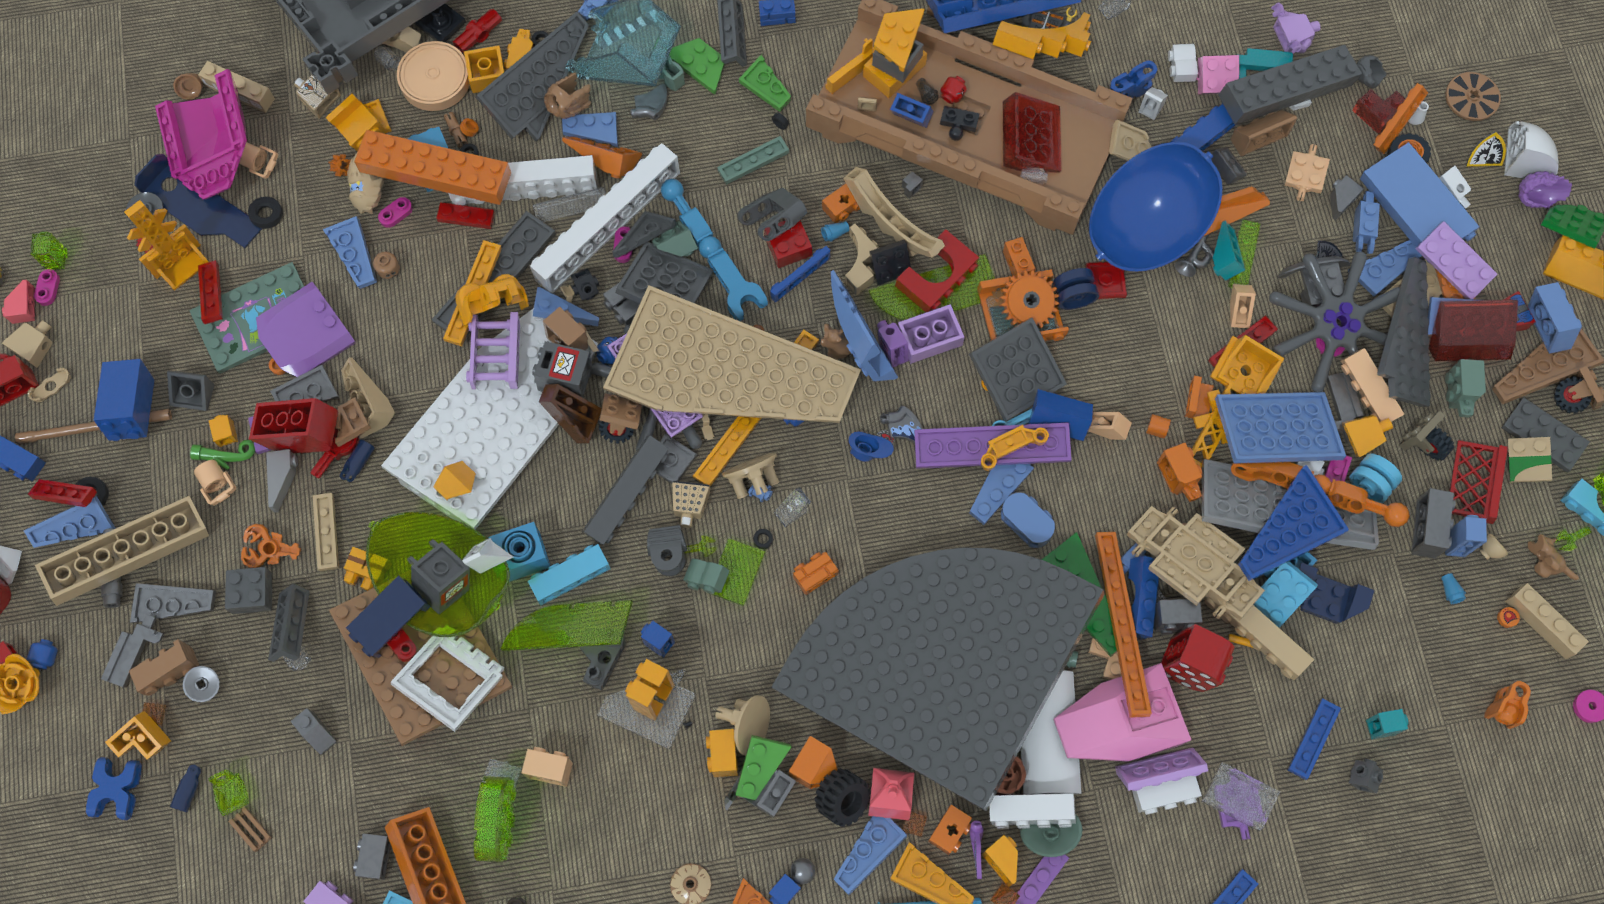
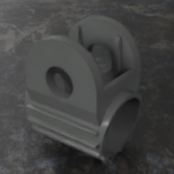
(664, 543)

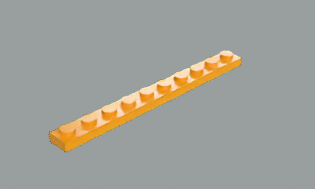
(737, 433)

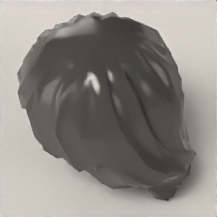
(1371, 71)

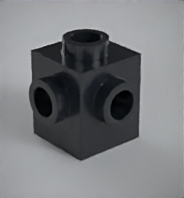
(584, 284)

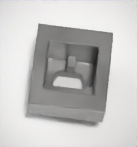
(911, 184)

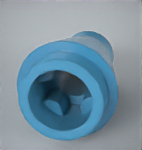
(833, 231)
(1453, 590)

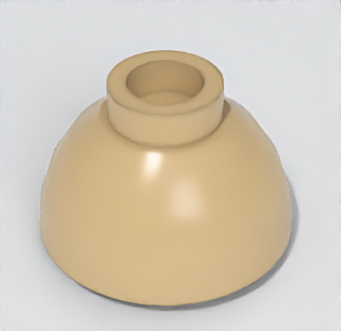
(1493, 548)

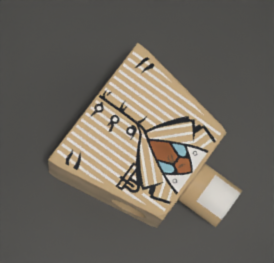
(314, 96)

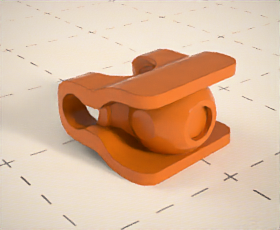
(1510, 708)

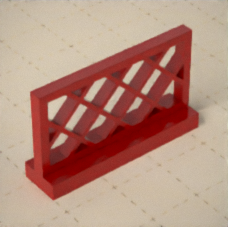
(1494, 479)

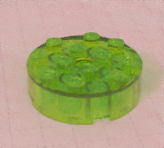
(494, 819)

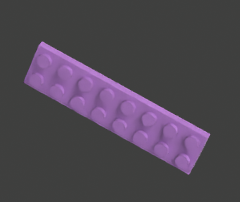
(968, 444)

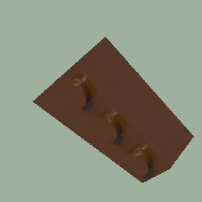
(571, 412)

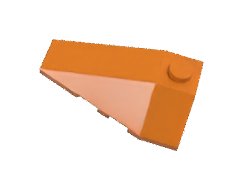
(610, 160)

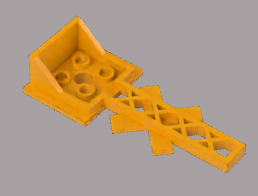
(172, 255)
(1261, 369)

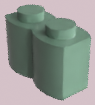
(673, 75)
(706, 576)

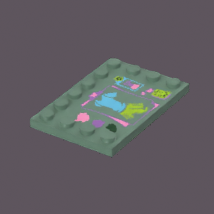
(236, 335)

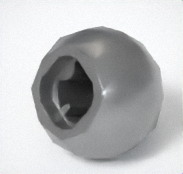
(802, 871)

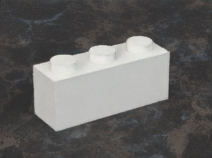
(1167, 795)

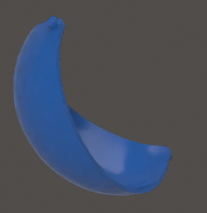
(1156, 207)

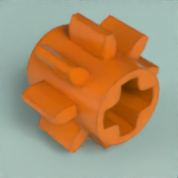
(339, 165)

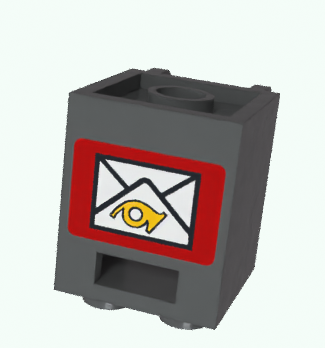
(563, 366)
(440, 576)

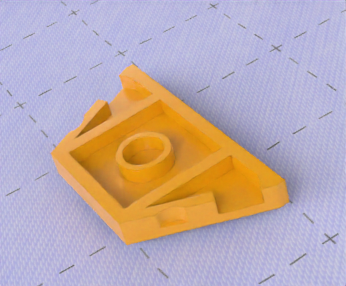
(898, 35)

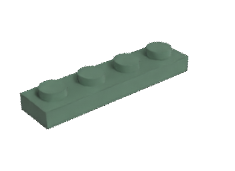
(753, 160)

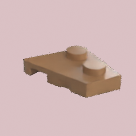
(350, 422)

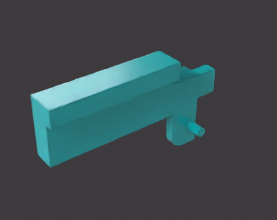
(1262, 60)

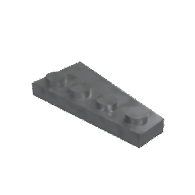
(169, 601)

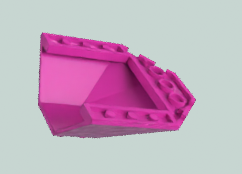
(205, 138)

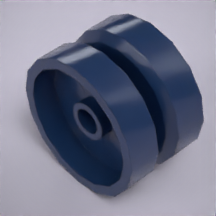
(1076, 288)

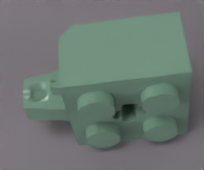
(1465, 385)

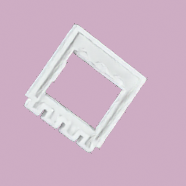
(434, 703)

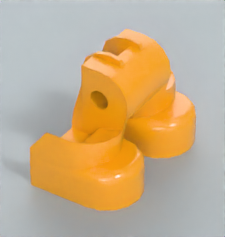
(476, 299)

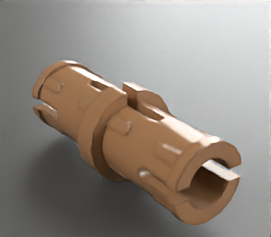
(454, 129)

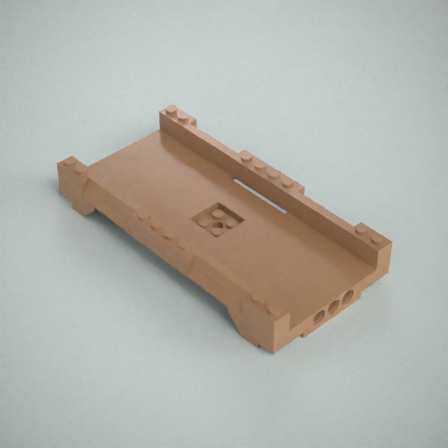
(978, 155)

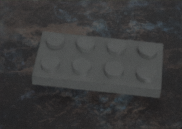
(1533, 422)

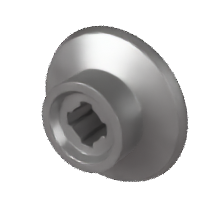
(192, 687)

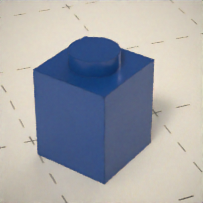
(784, 891)

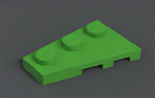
(759, 765)

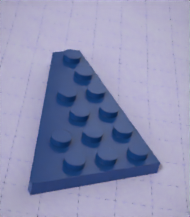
(1296, 526)

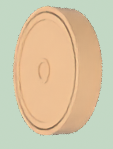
(433, 76)

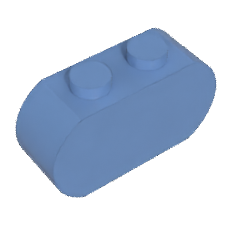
(1028, 519)

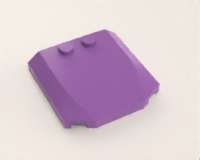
(302, 331)

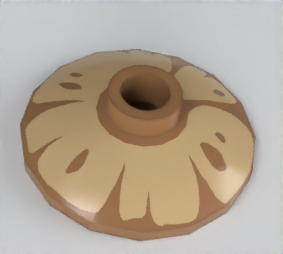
(701, 887)

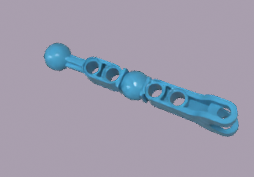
(711, 249)

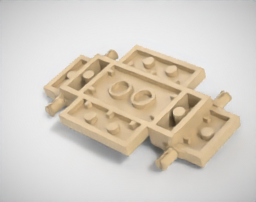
(1196, 560)

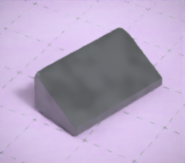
(1227, 165)

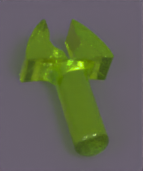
(1572, 538)
(701, 546)

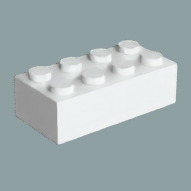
(1033, 810)

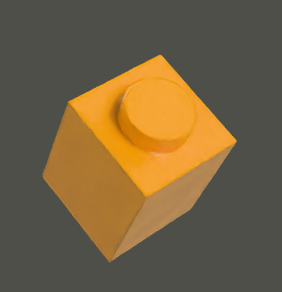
(223, 430)

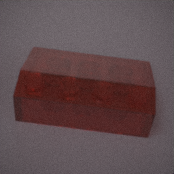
(1031, 134)
(1474, 330)

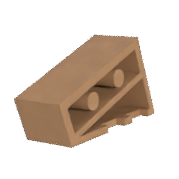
(164, 669)

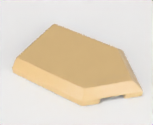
(1127, 141)

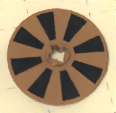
(1476, 108)

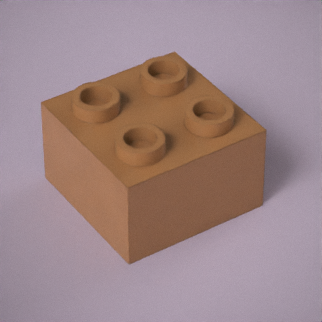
(564, 330)

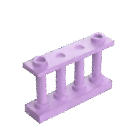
(511, 358)

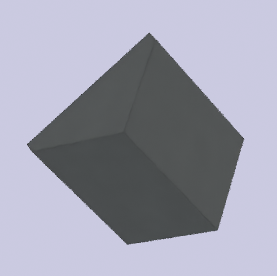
(189, 390)

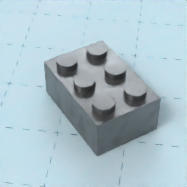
(1433, 523)

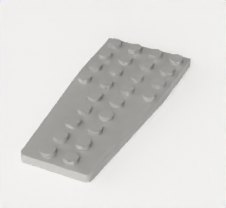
(1250, 503)

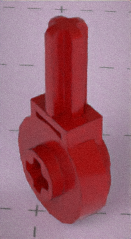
(335, 453)

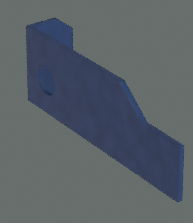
(201, 215)

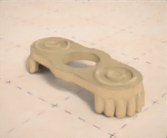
(40, 393)

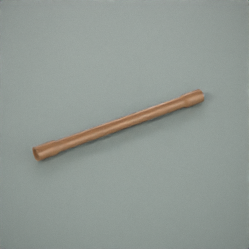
(32, 436)

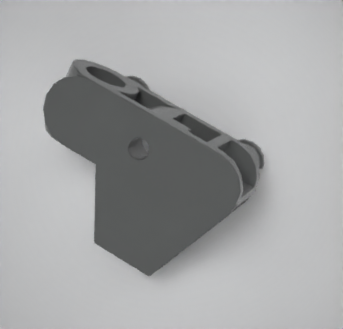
(598, 671)

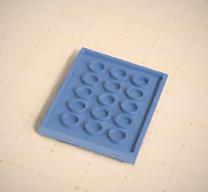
(1279, 427)

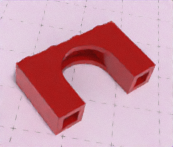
(929, 294)

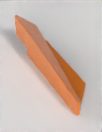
(1238, 205)

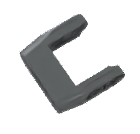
(780, 201)

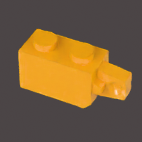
(518, 48)

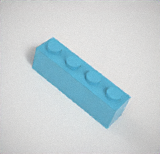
(569, 574)

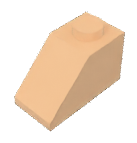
(1241, 305)
(1110, 425)

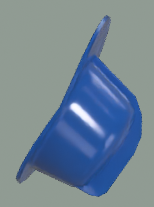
(867, 446)

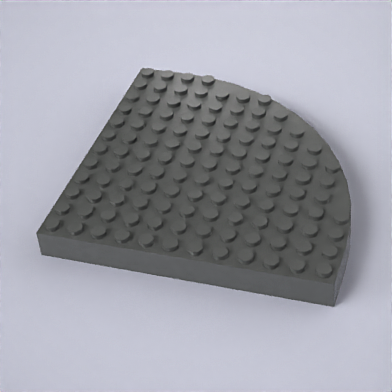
(944, 660)

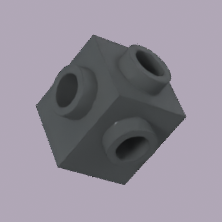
(1366, 776)

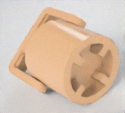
(255, 158)
(213, 479)

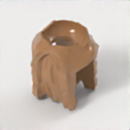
(569, 100)

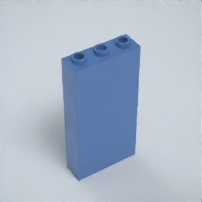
(1416, 196)

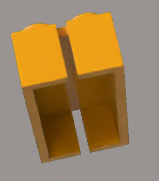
(650, 682)

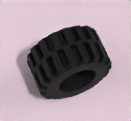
(842, 797)

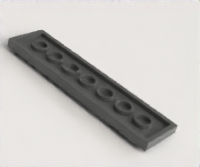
(518, 250)

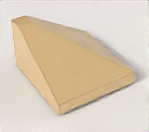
(866, 104)

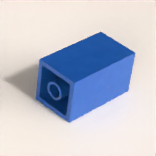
(124, 399)

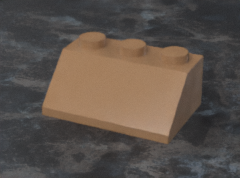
(1263, 131)

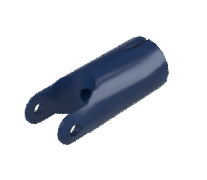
(357, 460)
(186, 789)

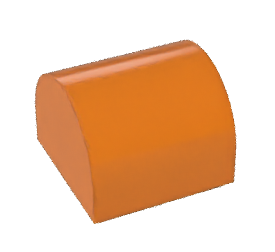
(1158, 426)

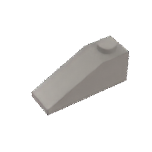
(280, 474)

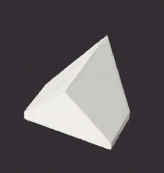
(486, 556)

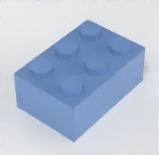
(1554, 317)

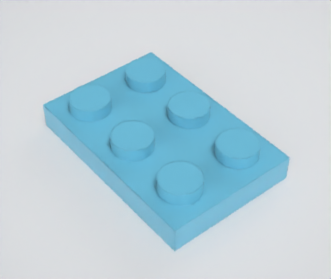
(1284, 593)

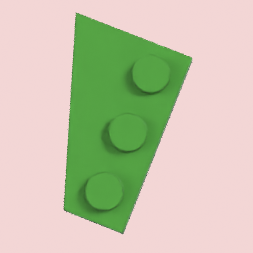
(764, 84)

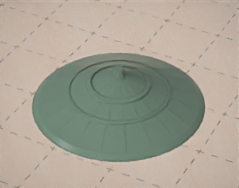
(1053, 840)

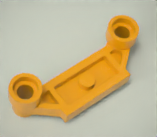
(1011, 442)

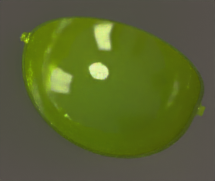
(407, 535)

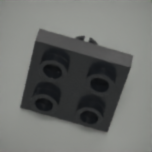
(441, 23)
(889, 261)

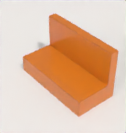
(1198, 401)

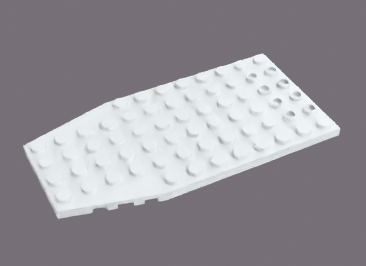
(484, 427)

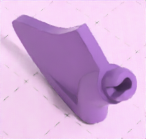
(976, 836)

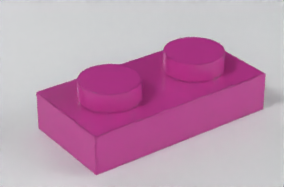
(1338, 469)

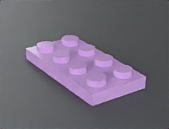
(1456, 261)
(1161, 769)

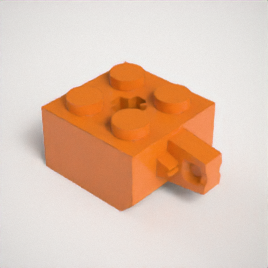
(1181, 471)

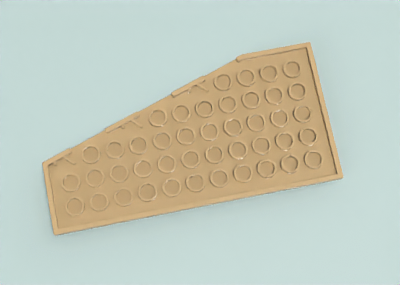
(715, 365)

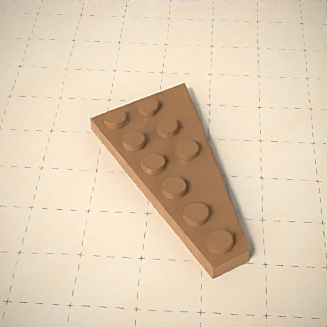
(1545, 369)

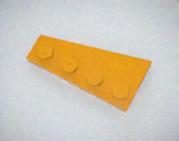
(928, 880)

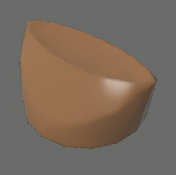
(188, 86)

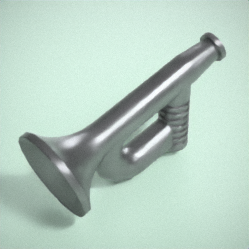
(1186, 267)

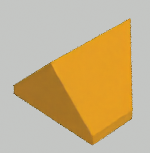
(455, 480)

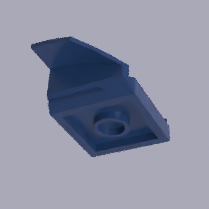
(1333, 599)

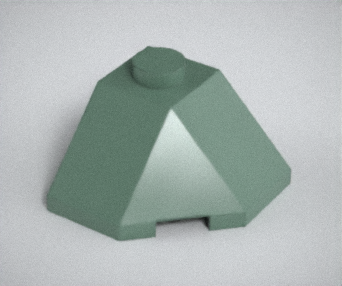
(676, 241)

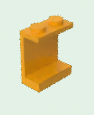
(353, 120)

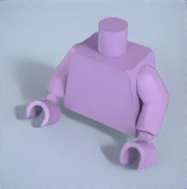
(1293, 30)

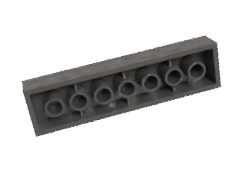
(1289, 84)

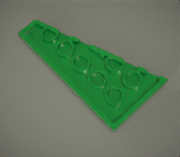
(1073, 558)

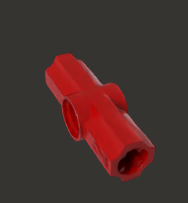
(477, 30)

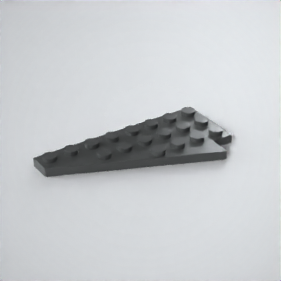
(519, 93)
(1406, 348)

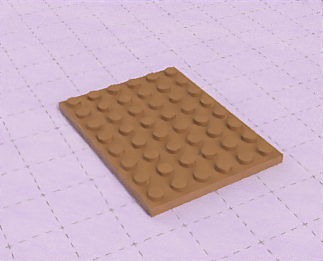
(440, 673)

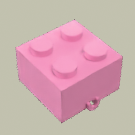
(1216, 72)

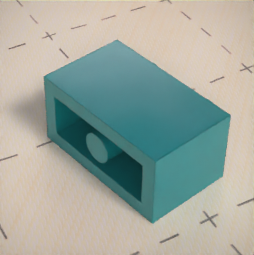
(1387, 724)

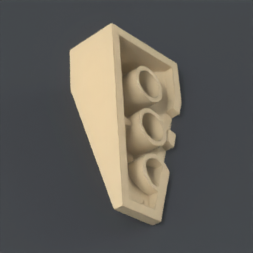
(370, 397)

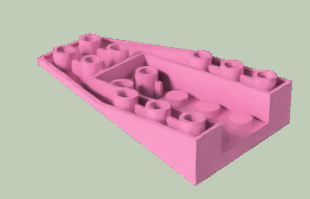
(1101, 725)

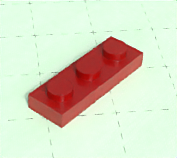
(465, 215)

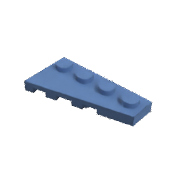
(1386, 267)
(997, 488)
(70, 524)

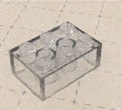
(1240, 796)

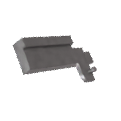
(1344, 400)
(129, 650)

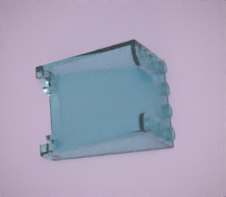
(629, 43)

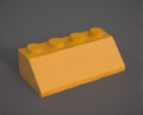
(1577, 266)

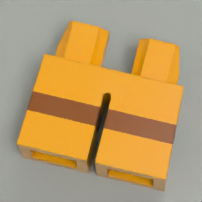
(357, 567)

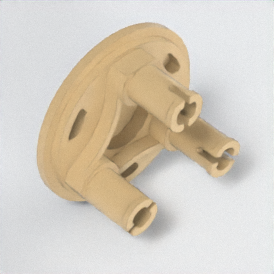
(753, 470)
(749, 719)

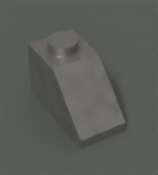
(1343, 195)
(313, 731)

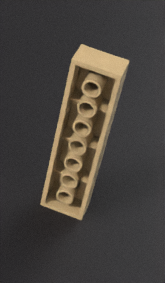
(121, 551)

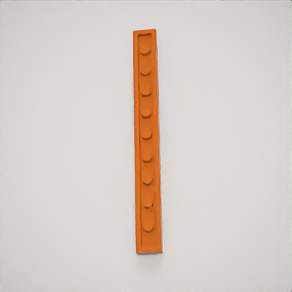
(1123, 625)

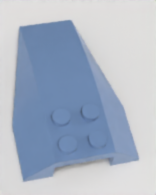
(861, 340)

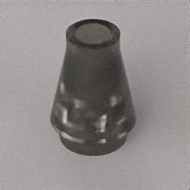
(927, 92)

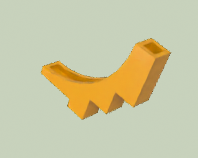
(1050, 41)

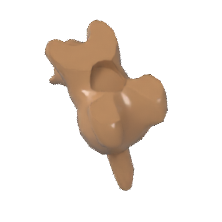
(835, 342)
(1550, 560)

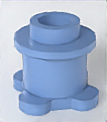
(764, 496)

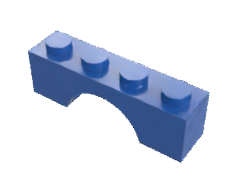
(1145, 596)

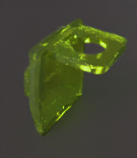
(230, 792)

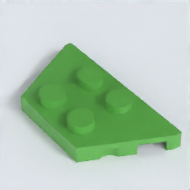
(699, 62)

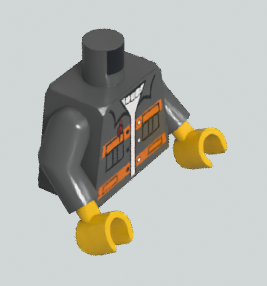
(1047, 19)

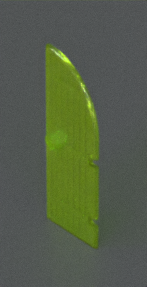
(898, 305)
(566, 627)

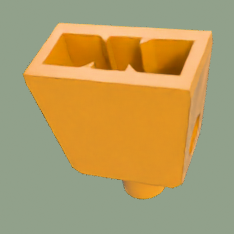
(1366, 433)

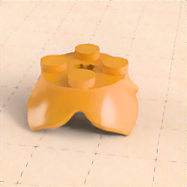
(26, 689)

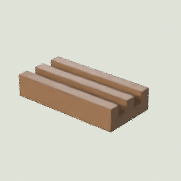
(239, 817)

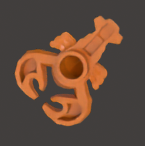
(268, 547)

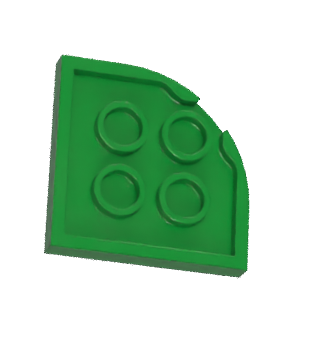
(1576, 223)

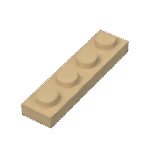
(325, 532)

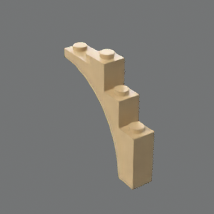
(888, 218)

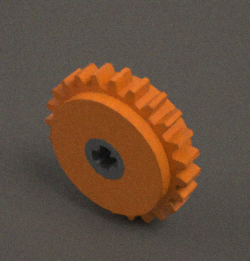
(1024, 287)

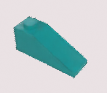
(1227, 253)

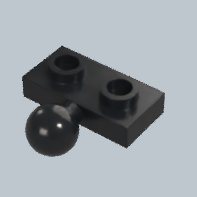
(959, 121)

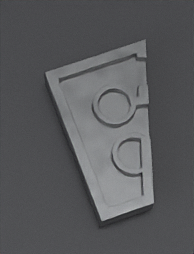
(306, 386)

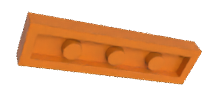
(1400, 119)

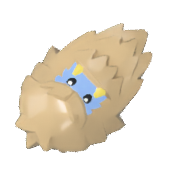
(364, 188)

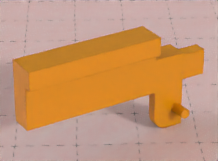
(851, 69)

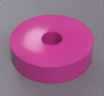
(1582, 709)

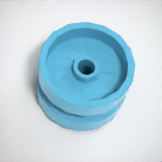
(1377, 477)

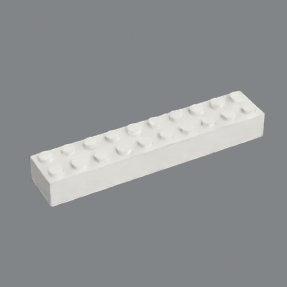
(604, 219)

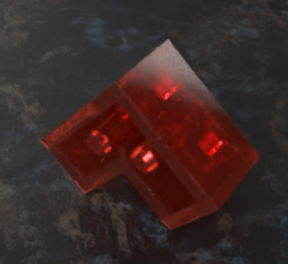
(1376, 111)

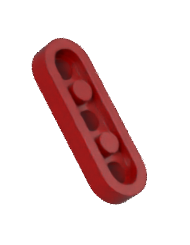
(399, 642)

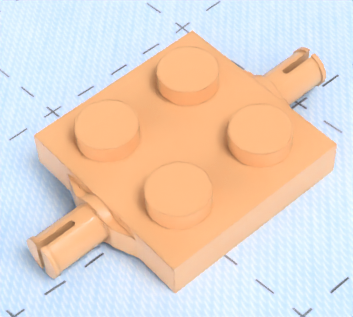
(1307, 172)

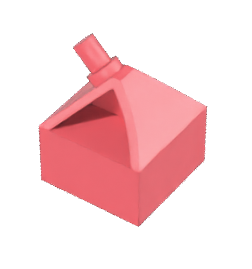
(891, 794)

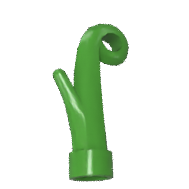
(199, 452)

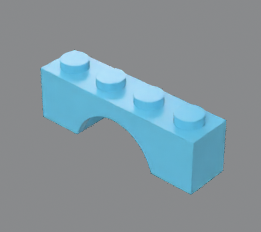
(1583, 500)

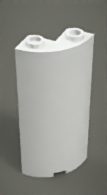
(1042, 751)

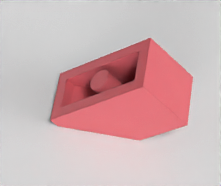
(20, 304)

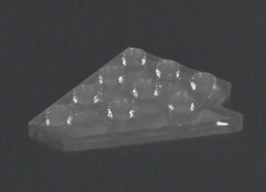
(665, 728)

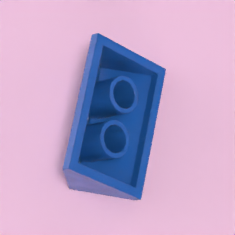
(1055, 408)

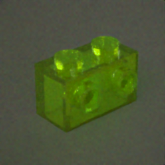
(48, 251)

